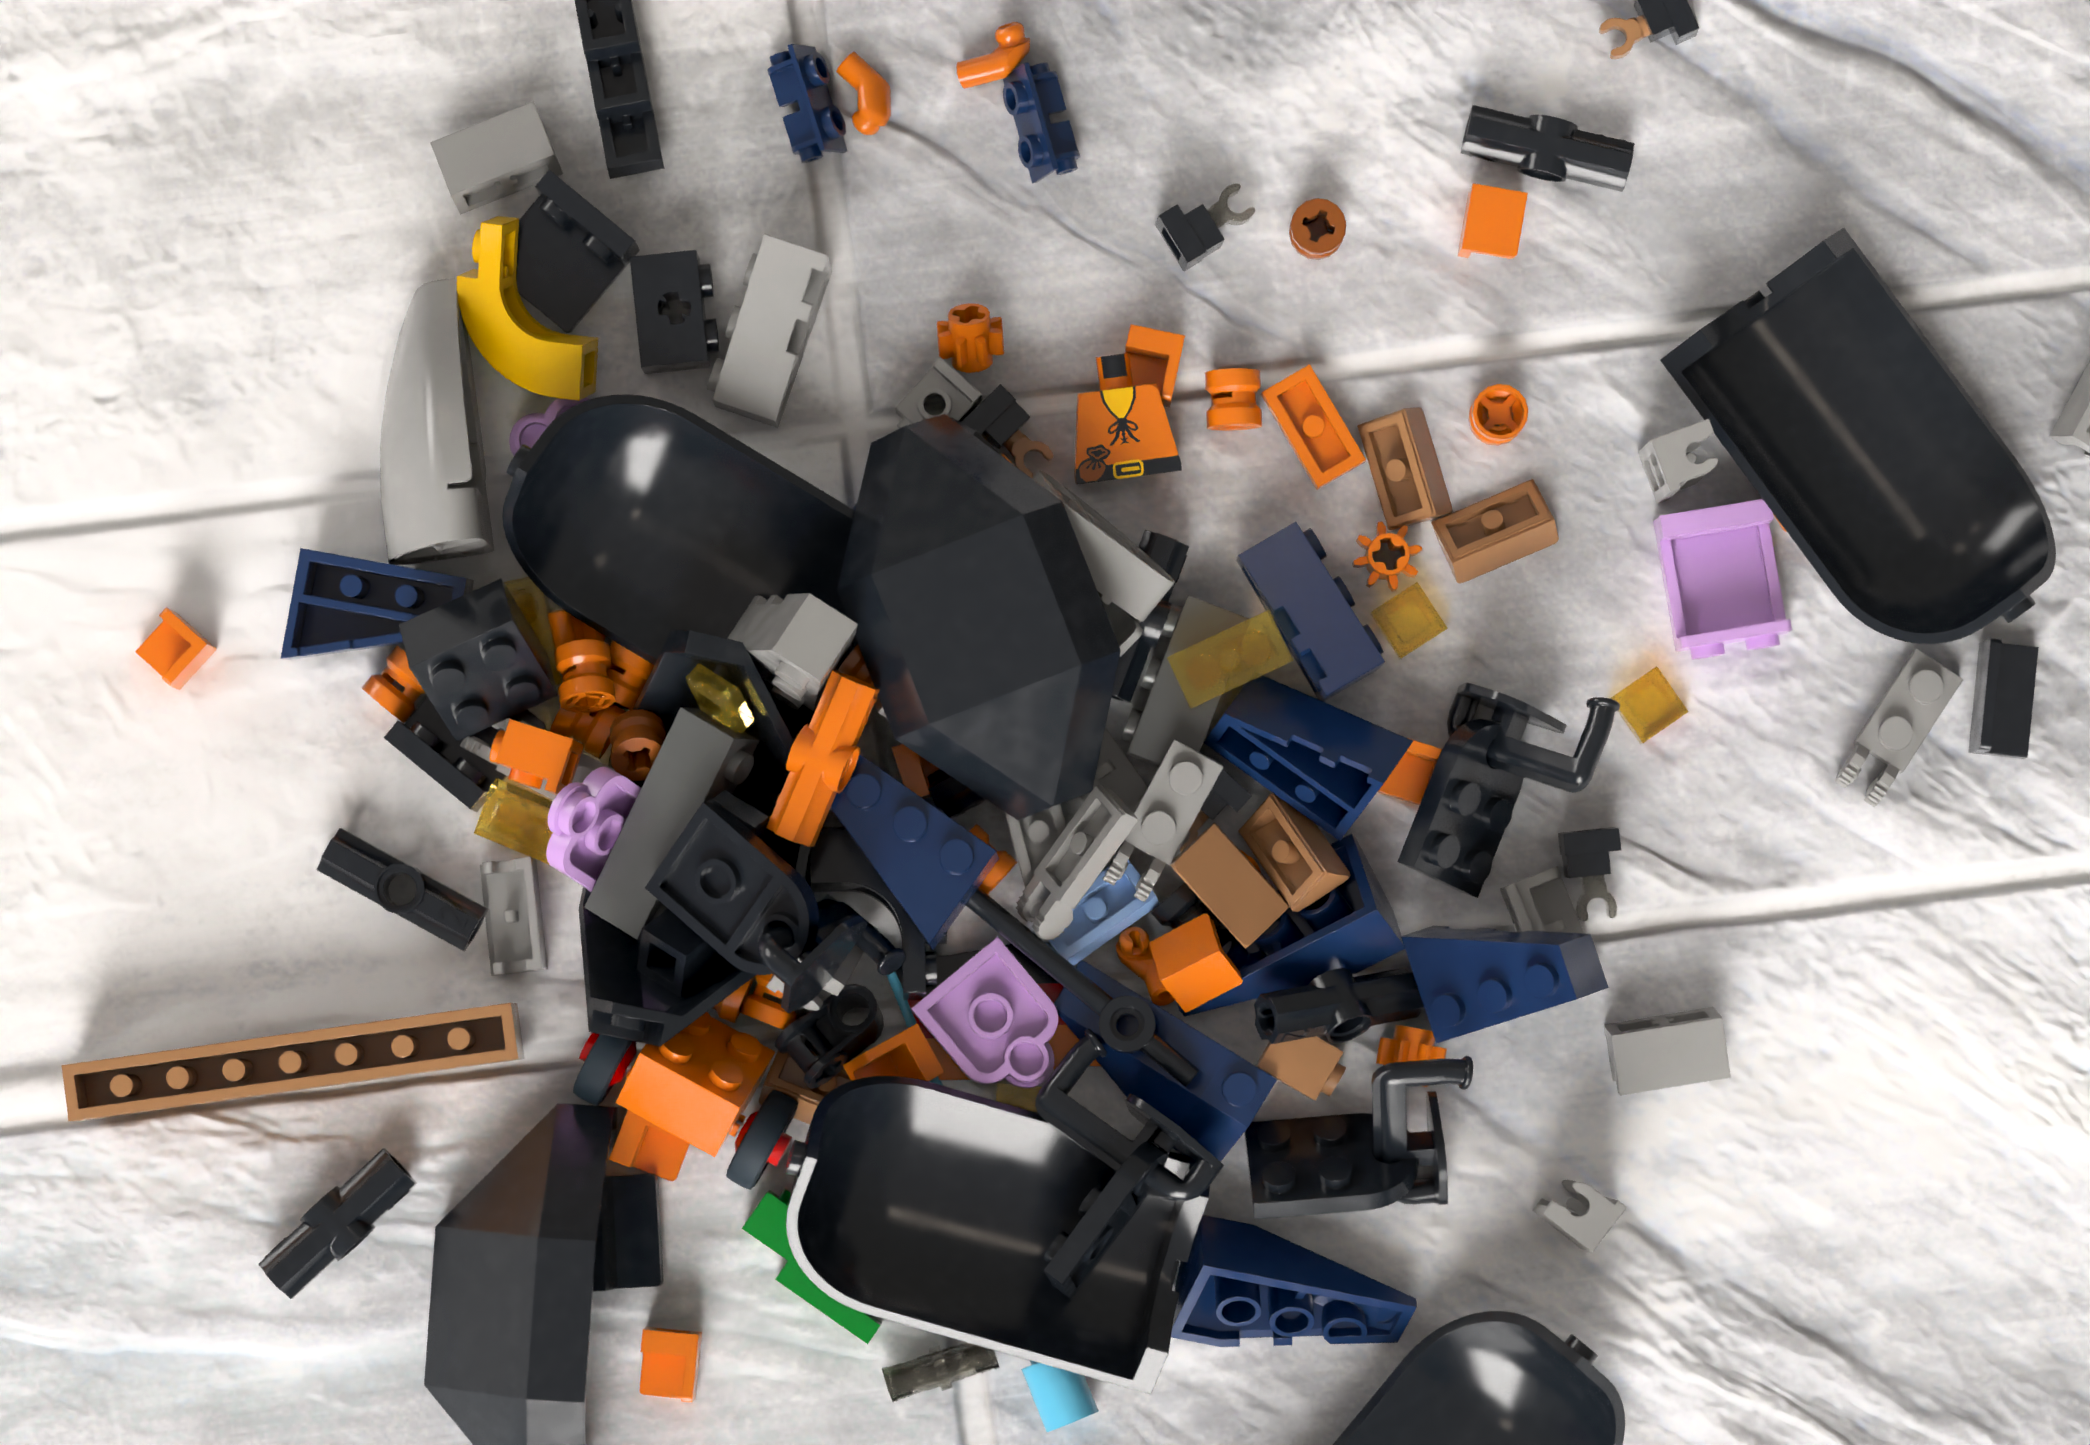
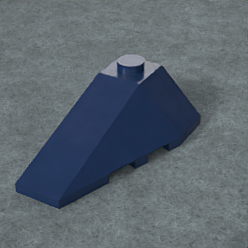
(1340, 930)
(1216, 1102)
(1262, 1286)

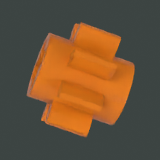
(970, 338)
(1395, 543)
(1409, 1045)

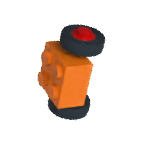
(696, 1091)

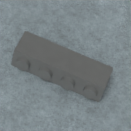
(691, 767)

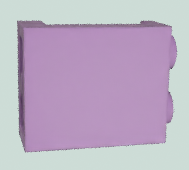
(1721, 578)

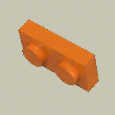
(1313, 427)

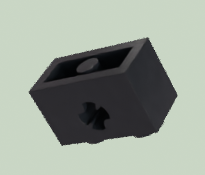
(655, 283)

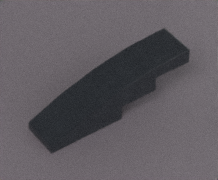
(619, 86)

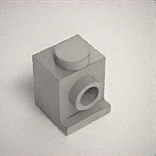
(945, 383)

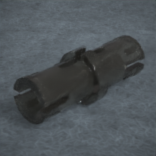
(938, 1369)

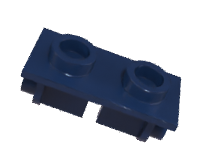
(803, 78)
(1032, 96)

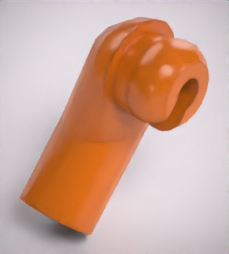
(1001, 62)
(873, 94)
(1135, 954)

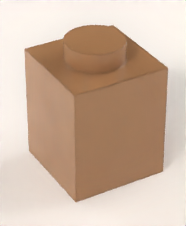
(1304, 1065)

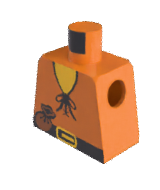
(1121, 427)

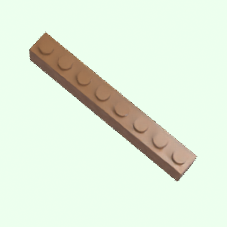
(292, 1062)

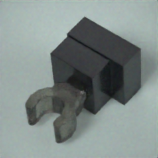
(1197, 232)
(1587, 856)

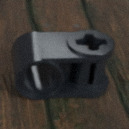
(829, 1036)

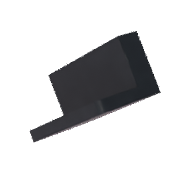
(2003, 699)
(629, 1234)

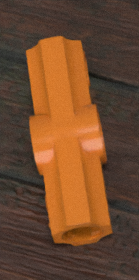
(823, 758)

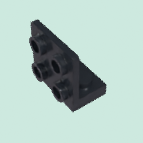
(568, 253)
(435, 751)

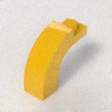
(508, 334)

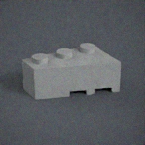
(770, 330)
(795, 644)

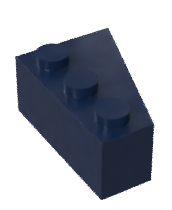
(358, 603)
(1311, 610)
(1307, 751)
(913, 847)
(1498, 976)

